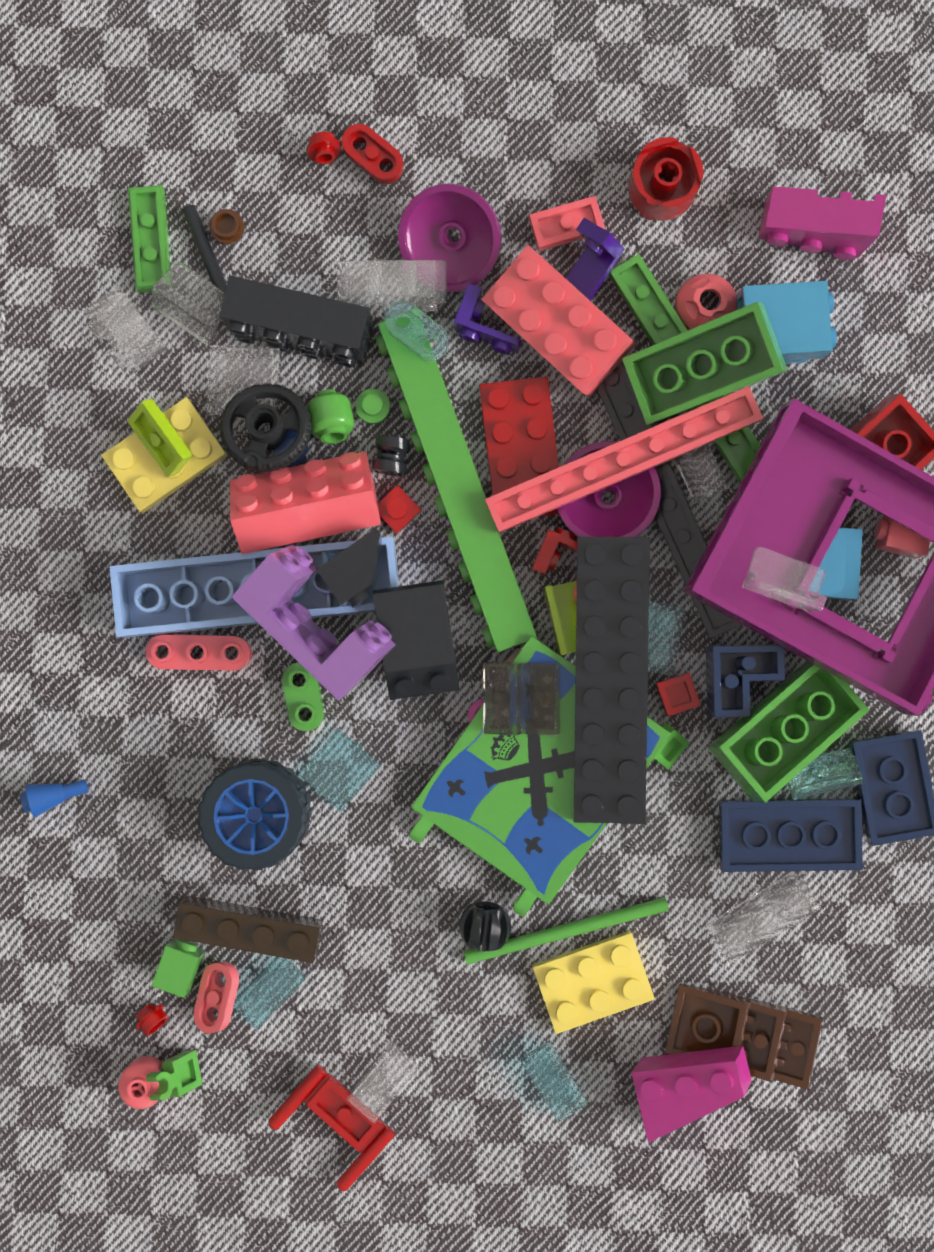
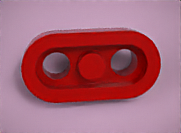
(374, 155)

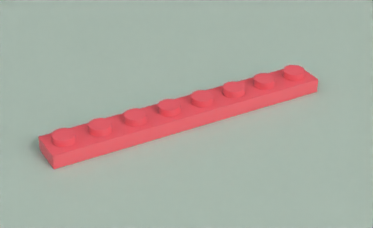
(624, 459)

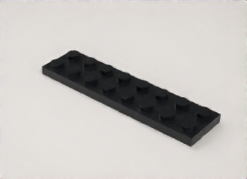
(611, 679)

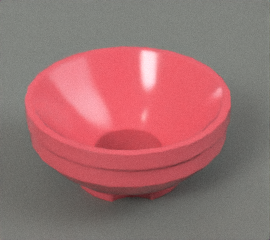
(688, 300)

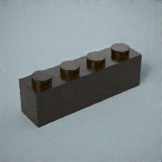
(248, 928)

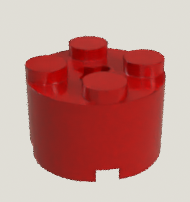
(675, 163)

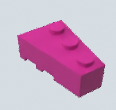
(821, 223)
(688, 1086)

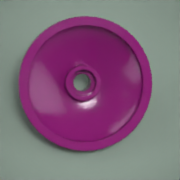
(427, 228)
(629, 513)

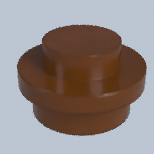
(227, 226)

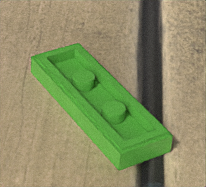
(149, 235)

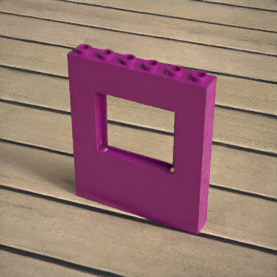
(795, 507)

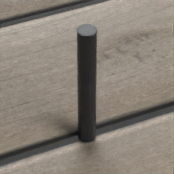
(204, 247)

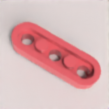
(214, 652)

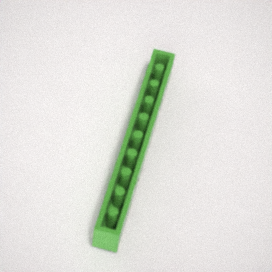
(459, 492)

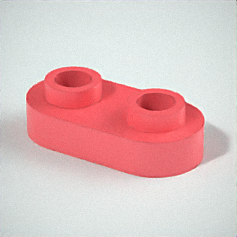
(217, 995)

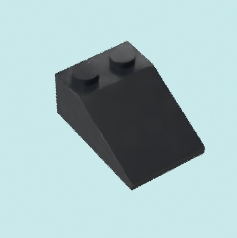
(424, 648)

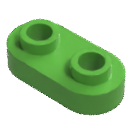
(305, 696)

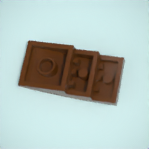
(775, 1038)

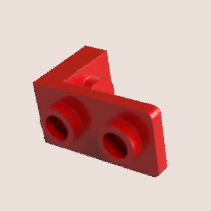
(548, 555)

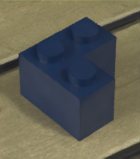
(730, 673)

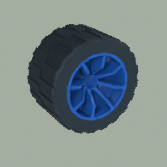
(254, 814)

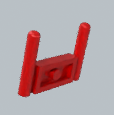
(328, 1100)

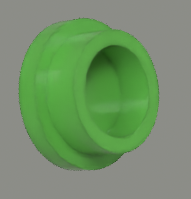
(372, 406)

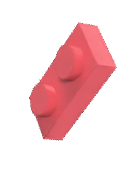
(559, 224)

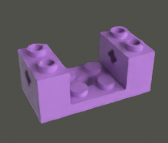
(267, 599)

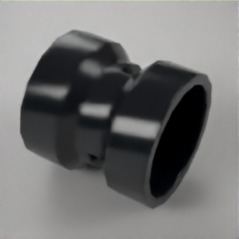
(390, 455)

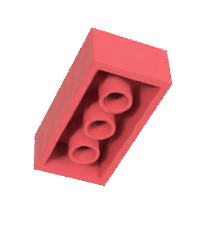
(558, 321)
(303, 502)

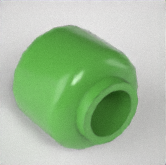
(330, 416)

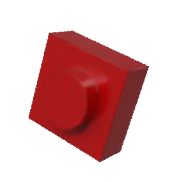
(398, 509)
(677, 694)

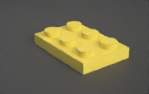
(140, 472)
(593, 982)

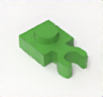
(179, 1076)

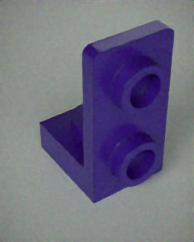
(596, 260)
(472, 308)

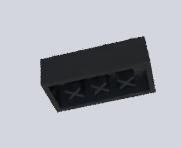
(297, 321)

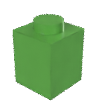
(178, 967)

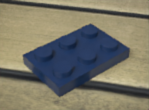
(895, 787)

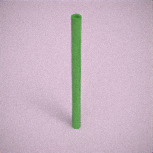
(571, 929)

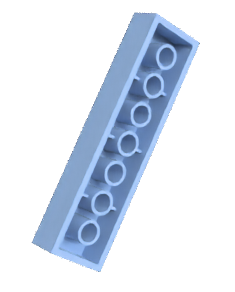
(198, 590)

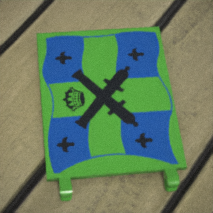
(516, 795)

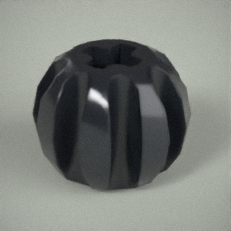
(485, 926)

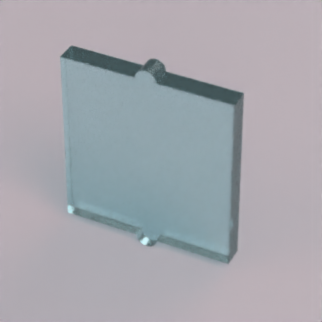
(339, 769)

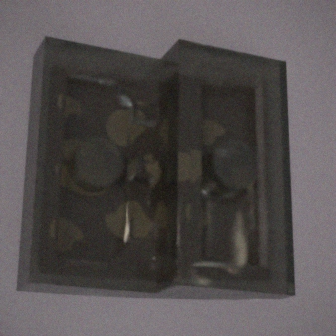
(521, 698)

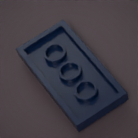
(790, 835)

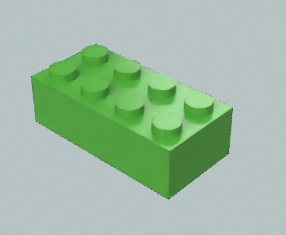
(705, 363)
(787, 730)

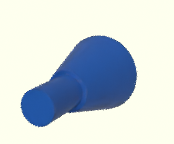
(43, 797)

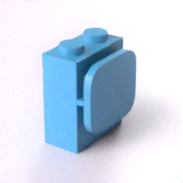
(797, 316)
(842, 566)

